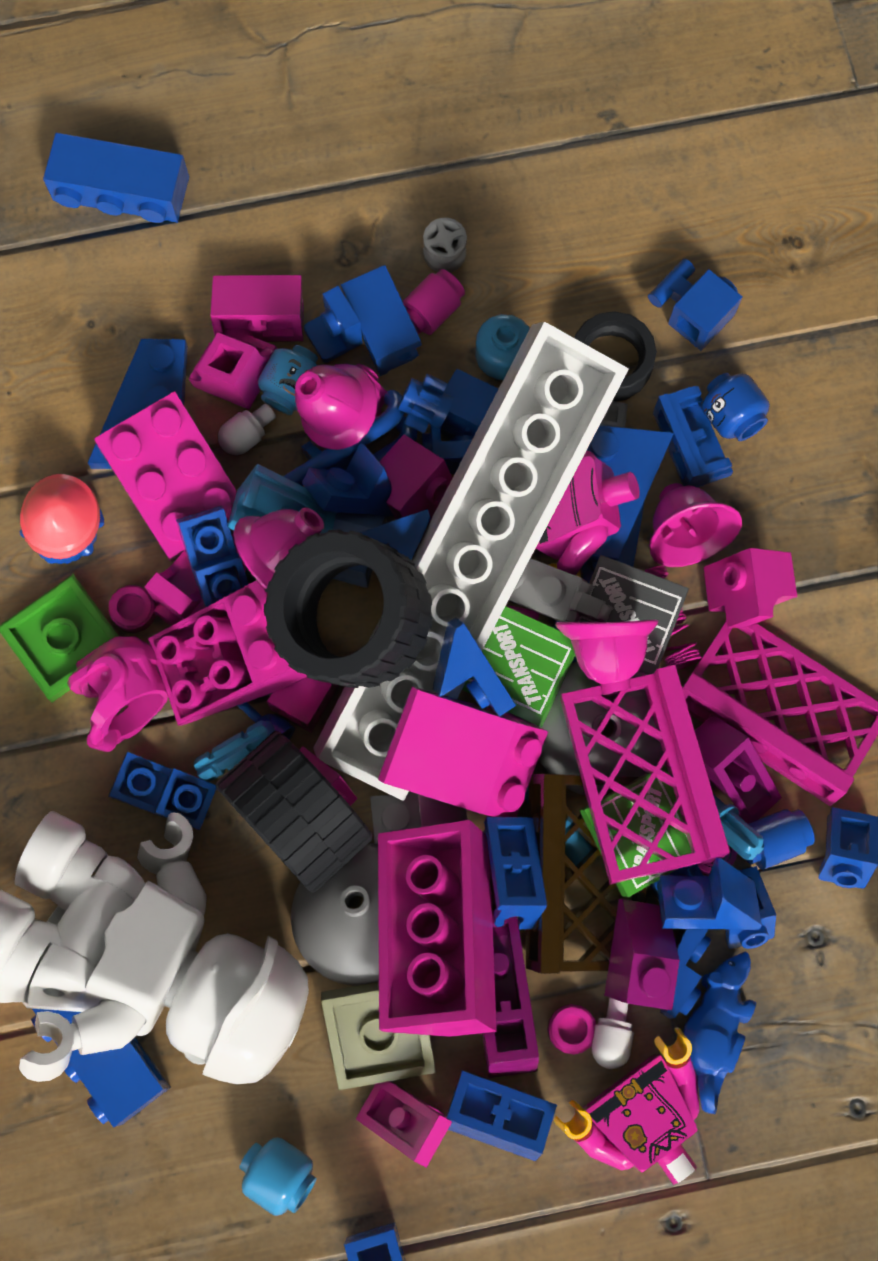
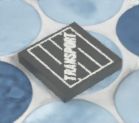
(639, 597)

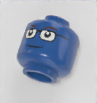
(735, 406)

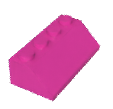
(435, 931)

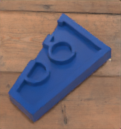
(153, 373)
(626, 452)

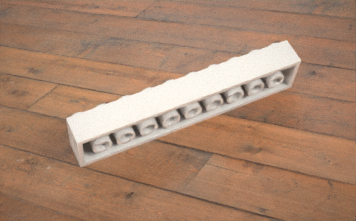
(485, 526)

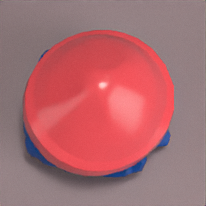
(61, 519)

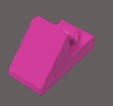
(404, 1121)

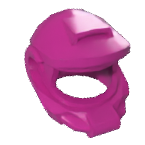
(119, 675)

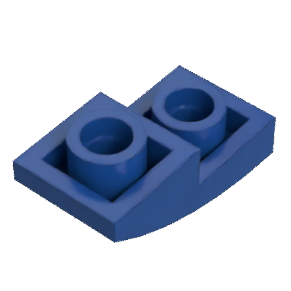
(212, 554)
(162, 790)
(690, 946)

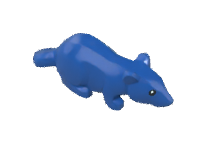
(715, 1026)

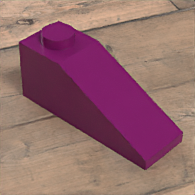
(514, 1045)

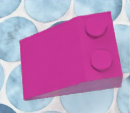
(463, 754)

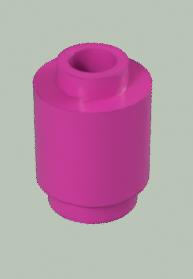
(434, 301)

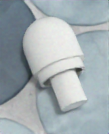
(244, 430)
(613, 1037)

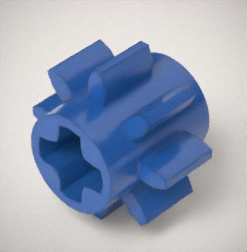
(425, 403)

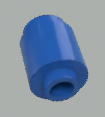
(784, 836)

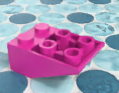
(221, 657)

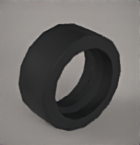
(633, 331)

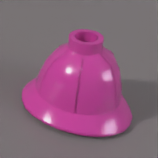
(336, 404)
(691, 526)
(268, 538)
(609, 650)

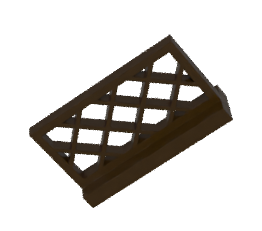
(547, 937)

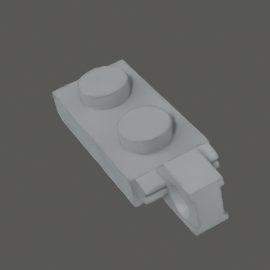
(557, 594)

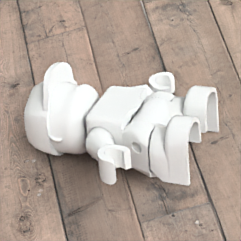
(129, 951)

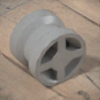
(445, 234)

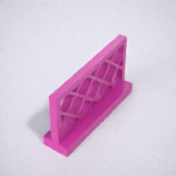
(771, 741)
(685, 776)

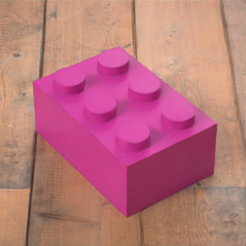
(166, 469)

